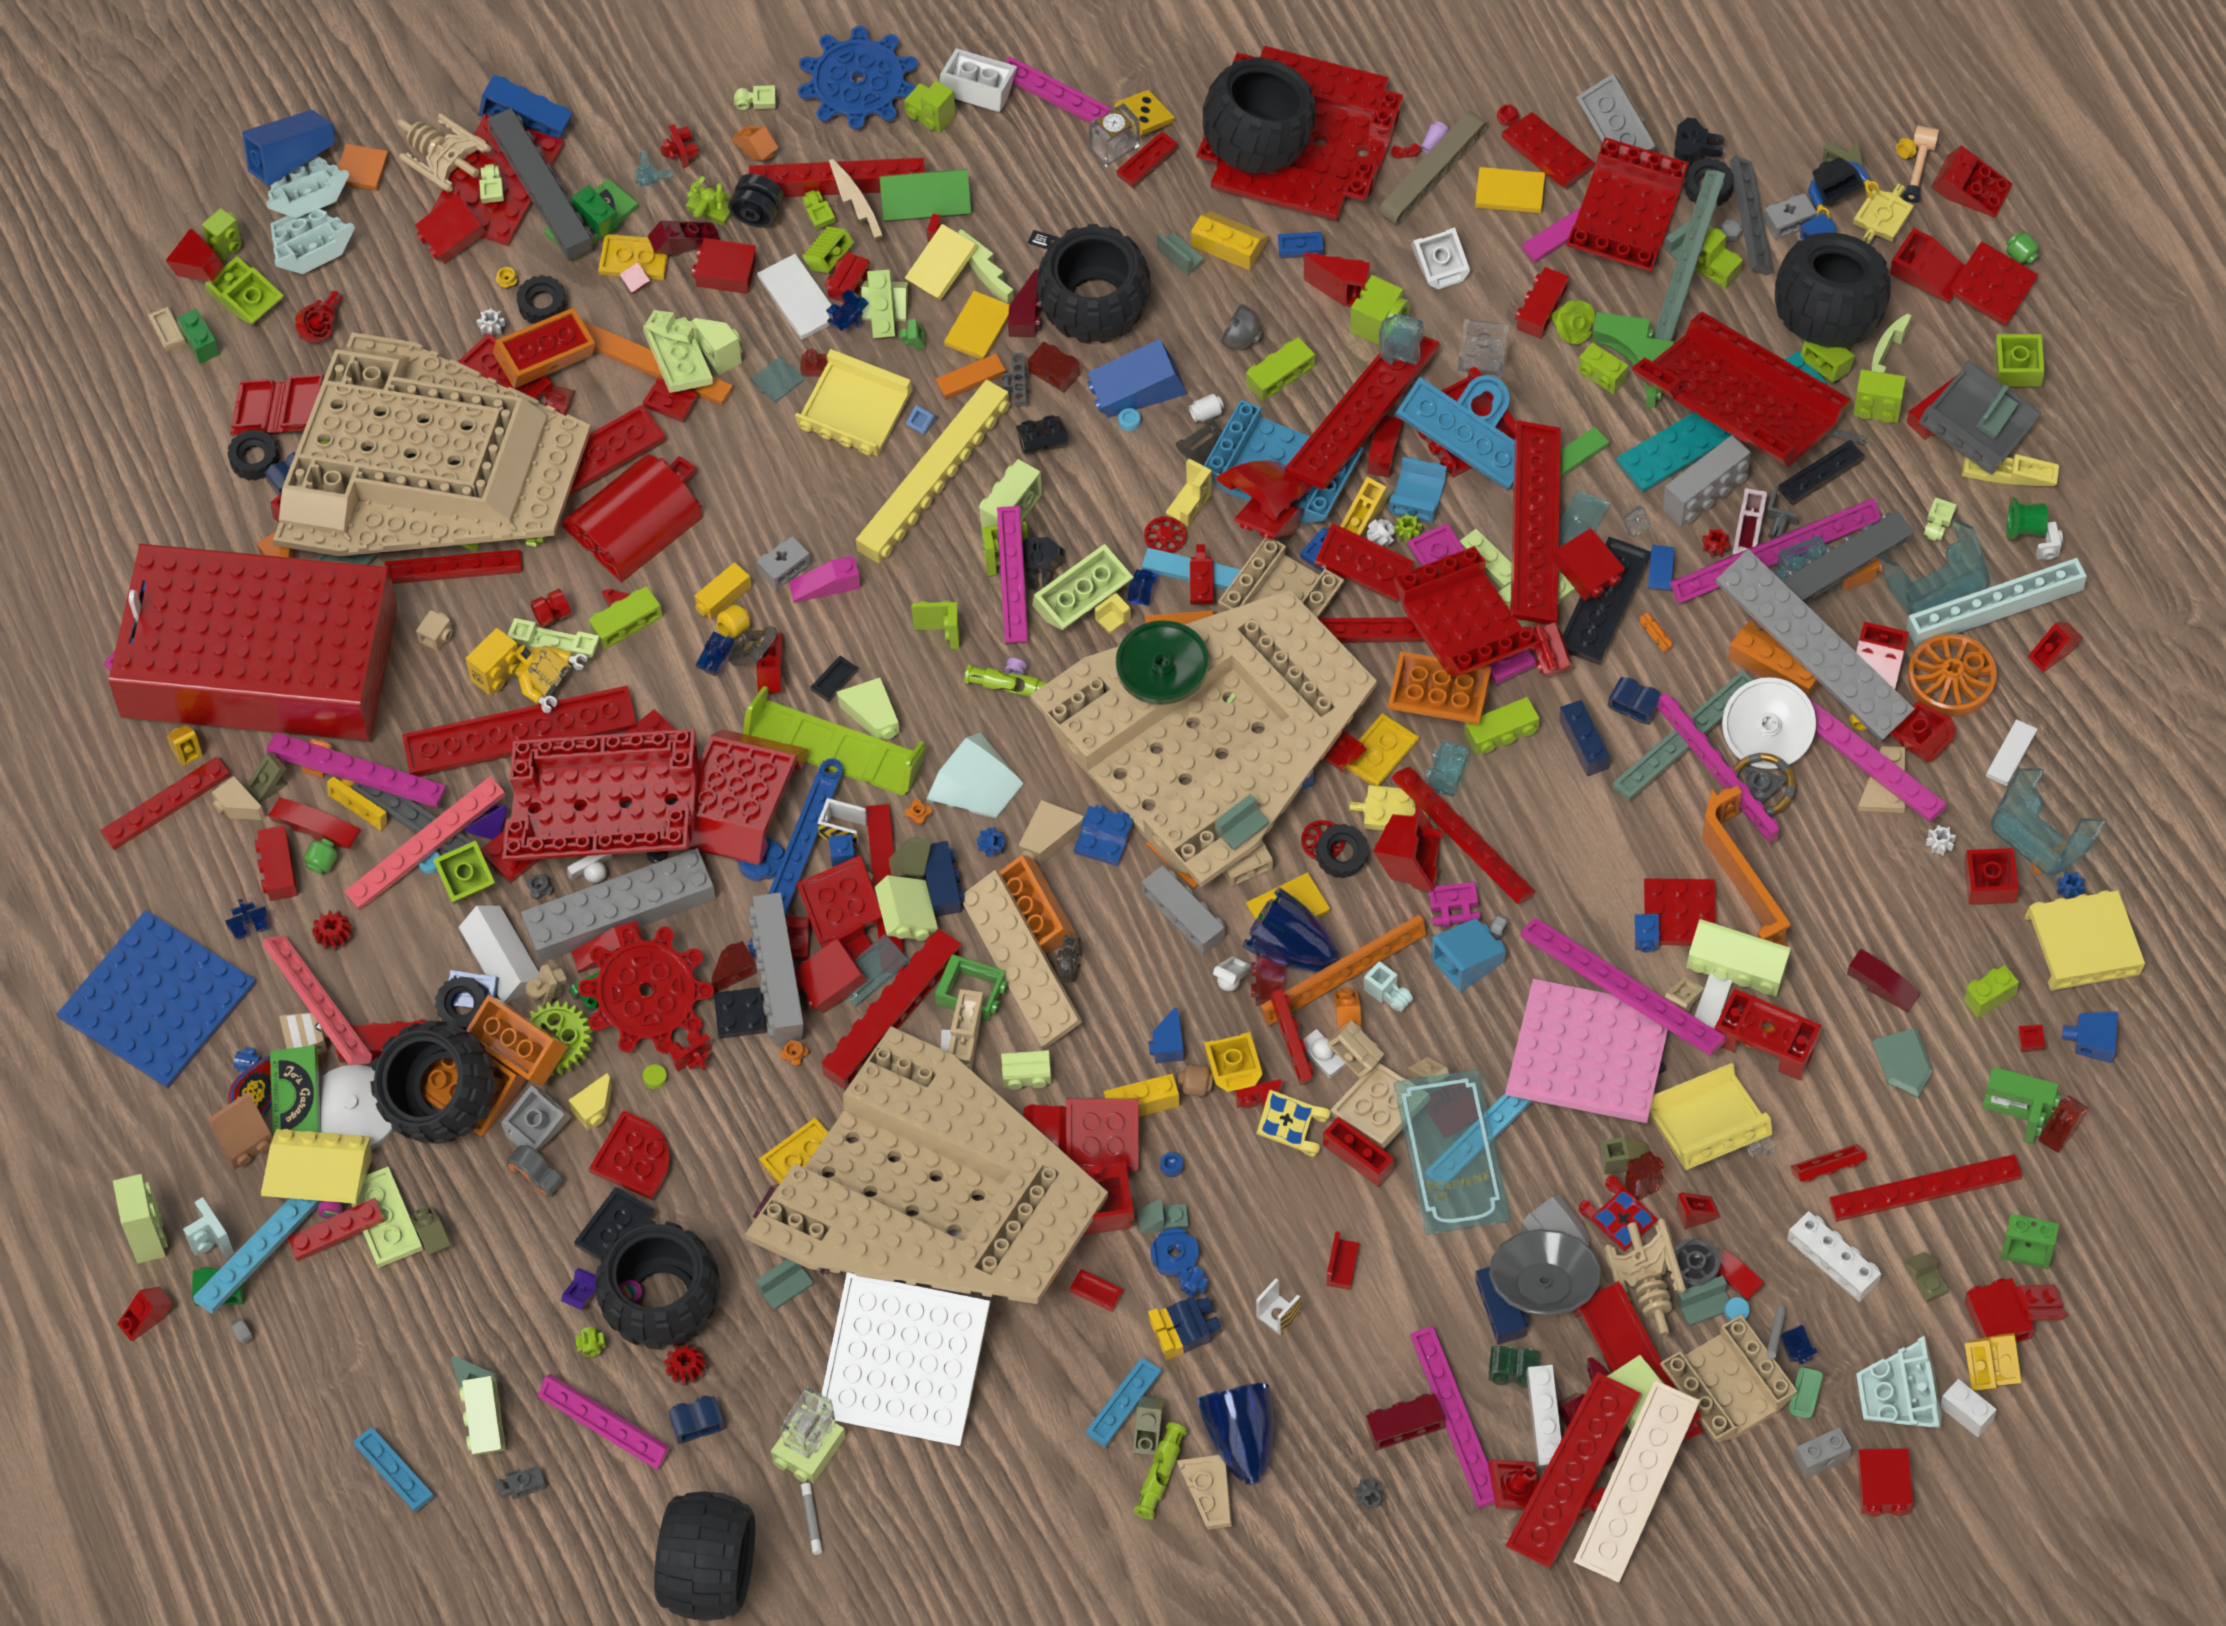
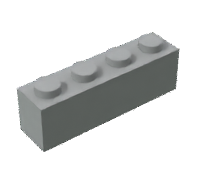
(1183, 909)

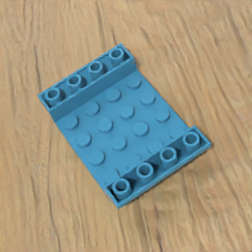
(1254, 438)

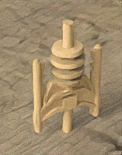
(441, 152)
(1644, 1270)

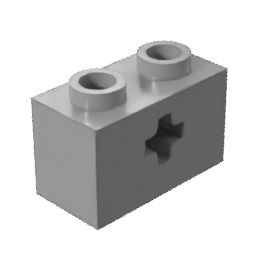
(1788, 216)
(783, 563)
(1822, 1453)

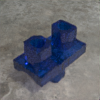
(848, 313)
(714, 653)
(237, 923)

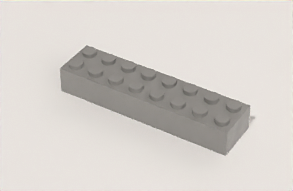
(638, 895)

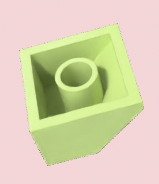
(718, 344)

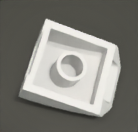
(1441, 259)

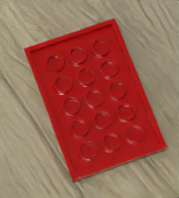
(504, 217)

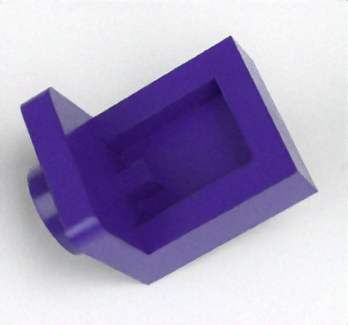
(580, 1290)

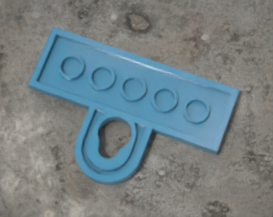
(1460, 429)

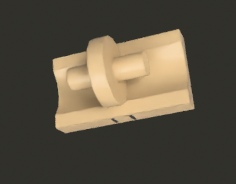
(546, 985)

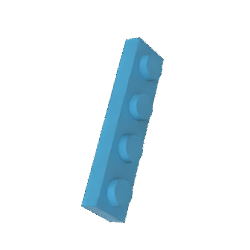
(1123, 1402)
(393, 1469)

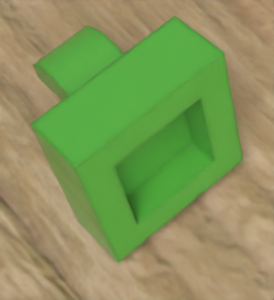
(914, 334)

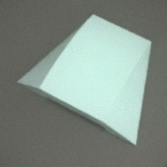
(307, 188)
(309, 240)
(976, 779)
(1901, 1388)

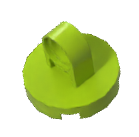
(1574, 321)

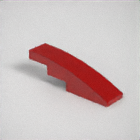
(314, 822)

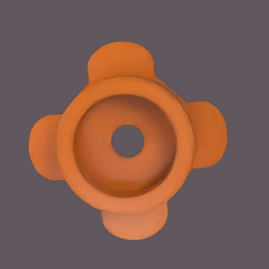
(918, 818)
(790, 1047)

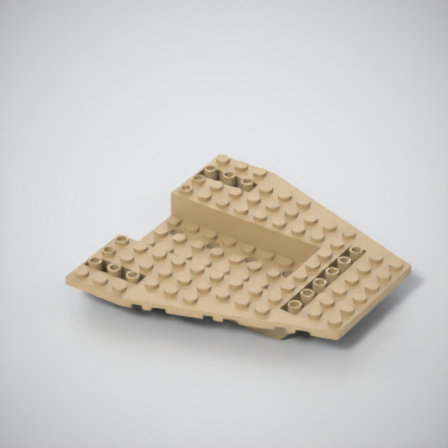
(356, 501)
(1285, 679)
(946, 1124)

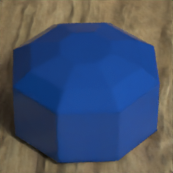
(1171, 1164)

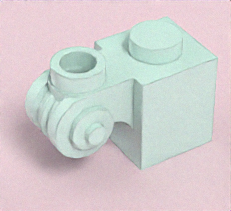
(1382, 985)

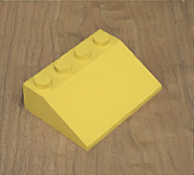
(316, 1166)

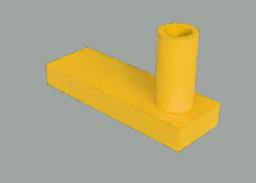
(356, 803)

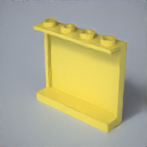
(855, 403)
(2086, 939)
(1708, 1117)

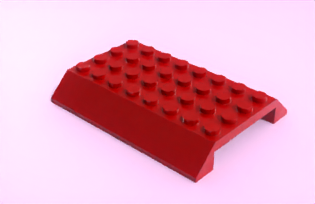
(1745, 390)

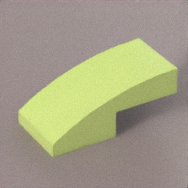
(667, 325)

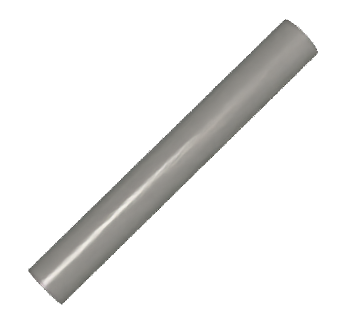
(1776, 1332)

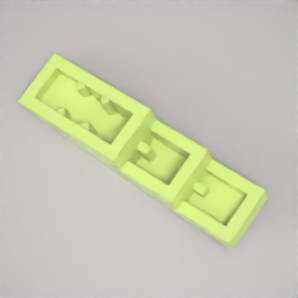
(992, 277)

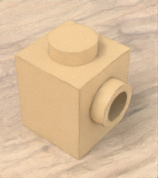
(434, 630)

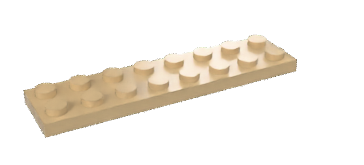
(1022, 959)
(1637, 1481)

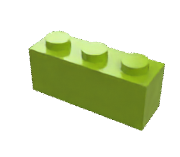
(1280, 369)
(625, 617)
(1502, 726)

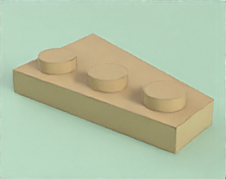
(1878, 798)
(1210, 1489)

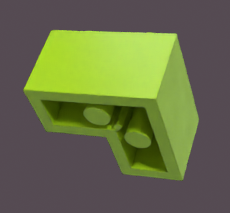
(931, 106)
(1716, 261)

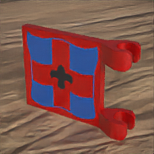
(1618, 1213)

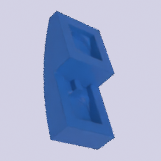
(1661, 567)

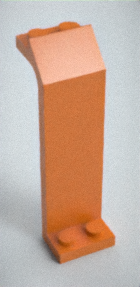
(1719, 810)

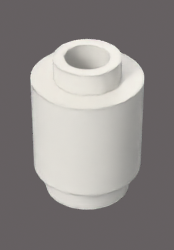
(1206, 408)

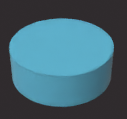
(1129, 419)
(428, 866)
(1735, 1308)

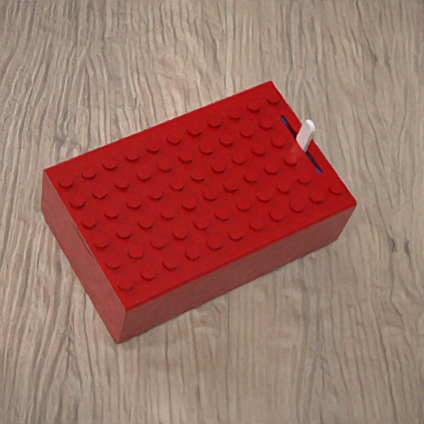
(254, 642)

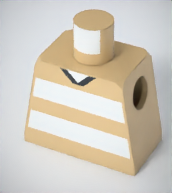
(303, 1031)

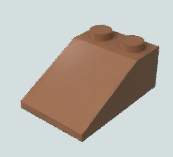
(240, 1131)

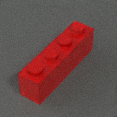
(375, 1035)

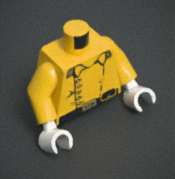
(542, 671)

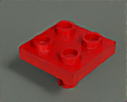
(1512, 1483)

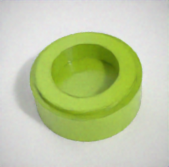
(654, 1076)

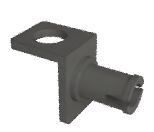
(1780, 517)

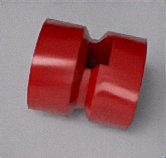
(549, 608)

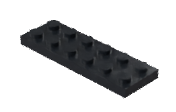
(1597, 619)

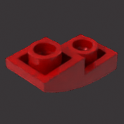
(1739, 1276)

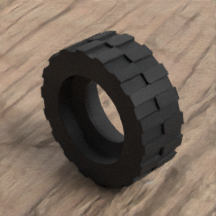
(1698, 170)
(538, 285)
(252, 439)
(1331, 865)
(446, 993)

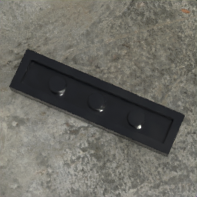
(1821, 472)

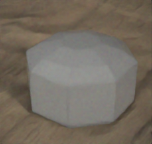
(1732, 229)
(1499, 926)
(241, 1331)

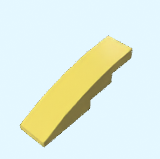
(2015, 471)

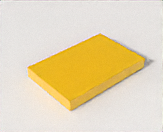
(1510, 190)
(622, 252)
(978, 325)
(1386, 748)
(1301, 888)
(794, 1150)

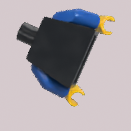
(1837, 180)

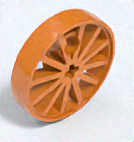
(1952, 674)

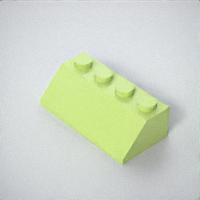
(1081, 588)
(1738, 957)

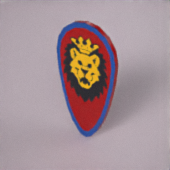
(255, 1081)

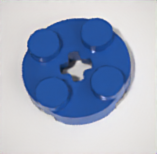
(766, 869)
(1178, 1239)

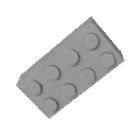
(1706, 481)

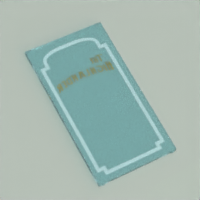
(1451, 1151)

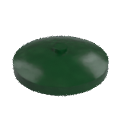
(1162, 662)

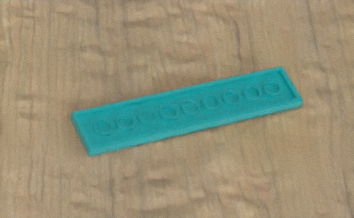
(1681, 444)

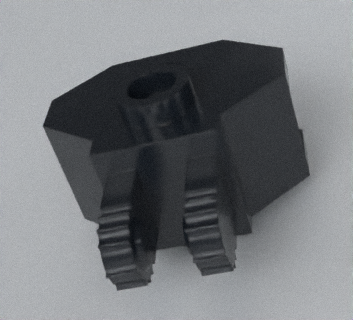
(1695, 142)
(1041, 556)

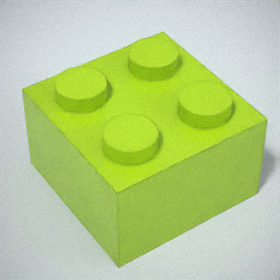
(2019, 360)
(1879, 396)
(463, 871)

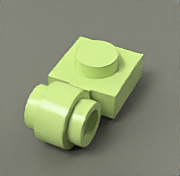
(762, 98)
(491, 184)
(1940, 514)

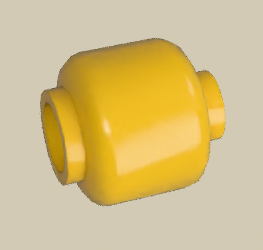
(733, 621)

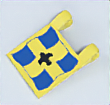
(1288, 1121)

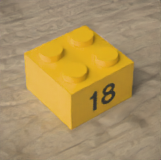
(493, 662)

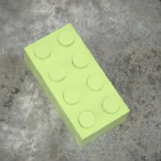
(140, 1218)

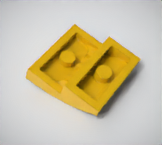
(1993, 1361)

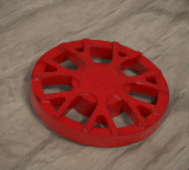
(1165, 534)
(1316, 837)

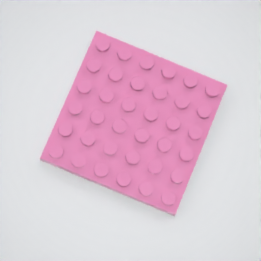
(1586, 1052)

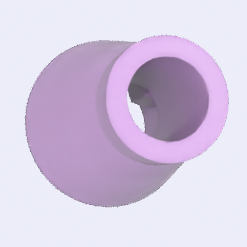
(1434, 135)

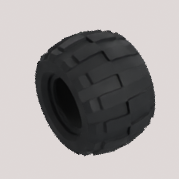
(1259, 115)
(1086, 255)
(1832, 289)
(400, 1077)
(650, 1251)
(704, 1555)

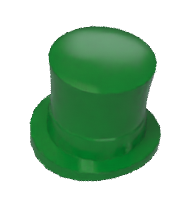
(2026, 519)

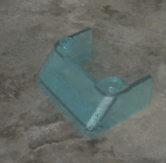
(1961, 577)
(2020, 827)

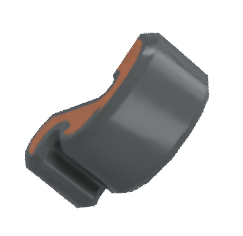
(534, 1169)

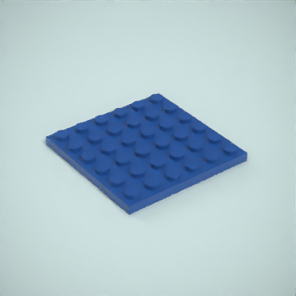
(156, 999)

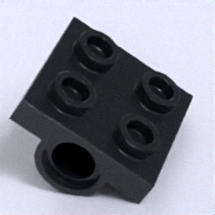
(1036, 434)

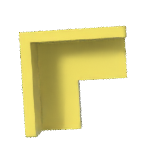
(1193, 495)

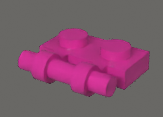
(1453, 897)

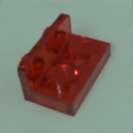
(1268, 979)

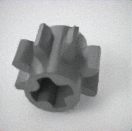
(1369, 1493)

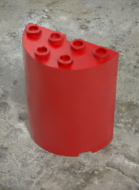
(634, 516)

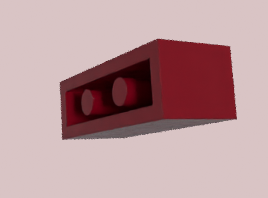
(1405, 1421)

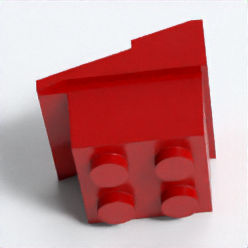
(1410, 850)
(1117, 1209)

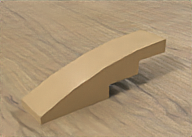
(851, 193)
(966, 1026)

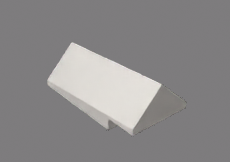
(499, 951)

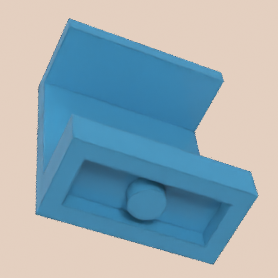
(1418, 489)

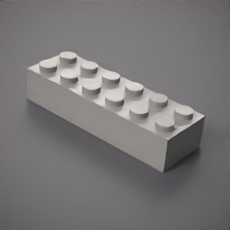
(776, 968)

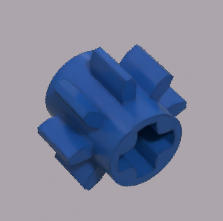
(990, 841)
(2070, 885)
(245, 1059)
(1193, 1281)

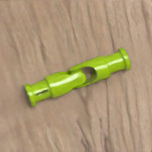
(996, 679)
(1161, 1467)

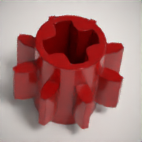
(1715, 542)

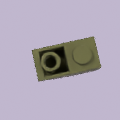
(910, 858)
(1618, 1151)
(429, 1230)
(1148, 1425)

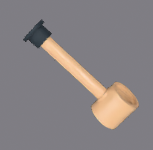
(1925, 140)

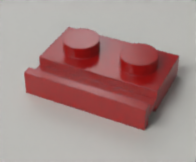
(673, 404)
(1344, 751)
(2041, 1302)

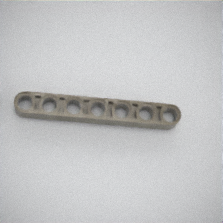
(1433, 167)

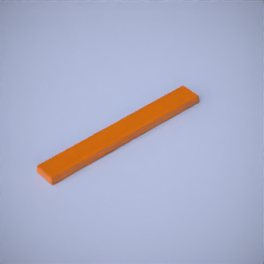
(643, 360)
(1349, 966)

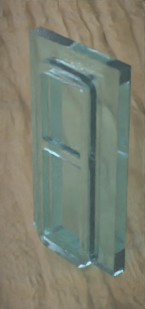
(1581, 514)
(878, 965)

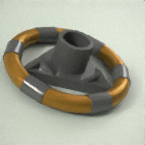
(1765, 784)

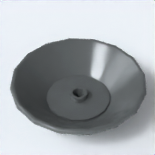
(1545, 1272)

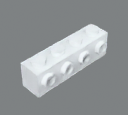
(1834, 1256)

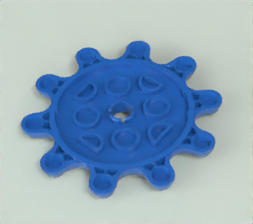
(857, 57)

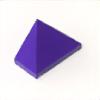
(489, 823)

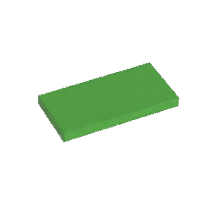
(925, 193)

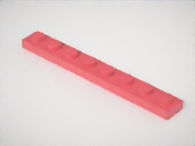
(425, 843)
(317, 1000)

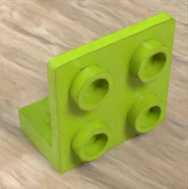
(991, 546)
(938, 617)

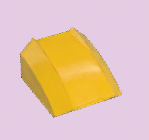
(1233, 1062)

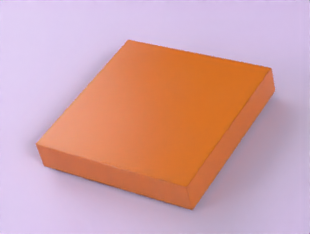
(363, 165)

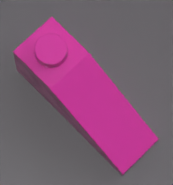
(828, 579)

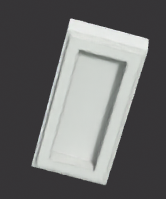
(590, 867)
(1230, 973)
(1322, 1054)

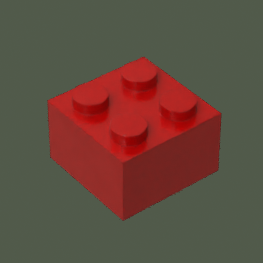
(1991, 876)

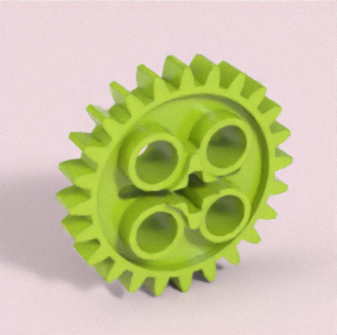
(571, 1023)

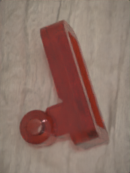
(813, 363)

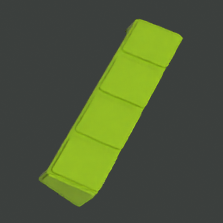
(860, 754)

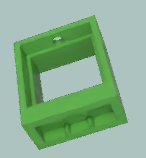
(971, 968)
(2039, 1238)

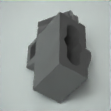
(521, 1483)

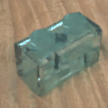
(1447, 768)

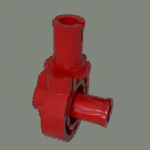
(317, 317)

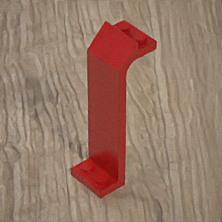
(1623, 1337)

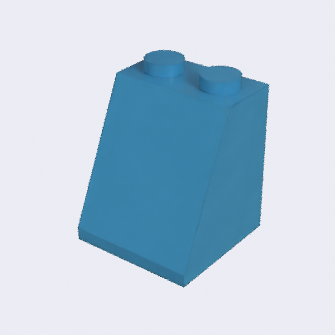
(1467, 953)

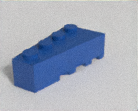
(535, 110)

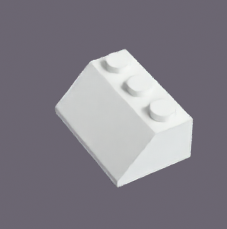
(978, 79)

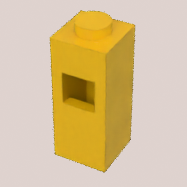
(722, 591)

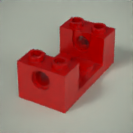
(1791, 1040)

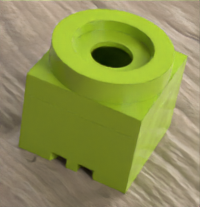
(1374, 306)

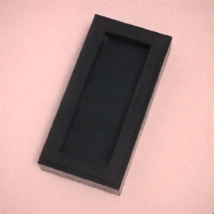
(834, 678)

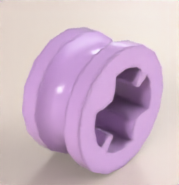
(1015, 666)

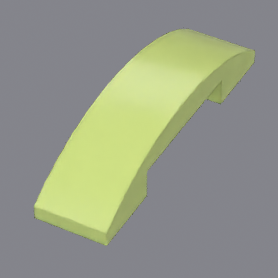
(1895, 333)
(531, 636)

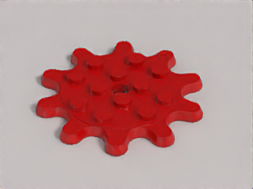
(650, 964)

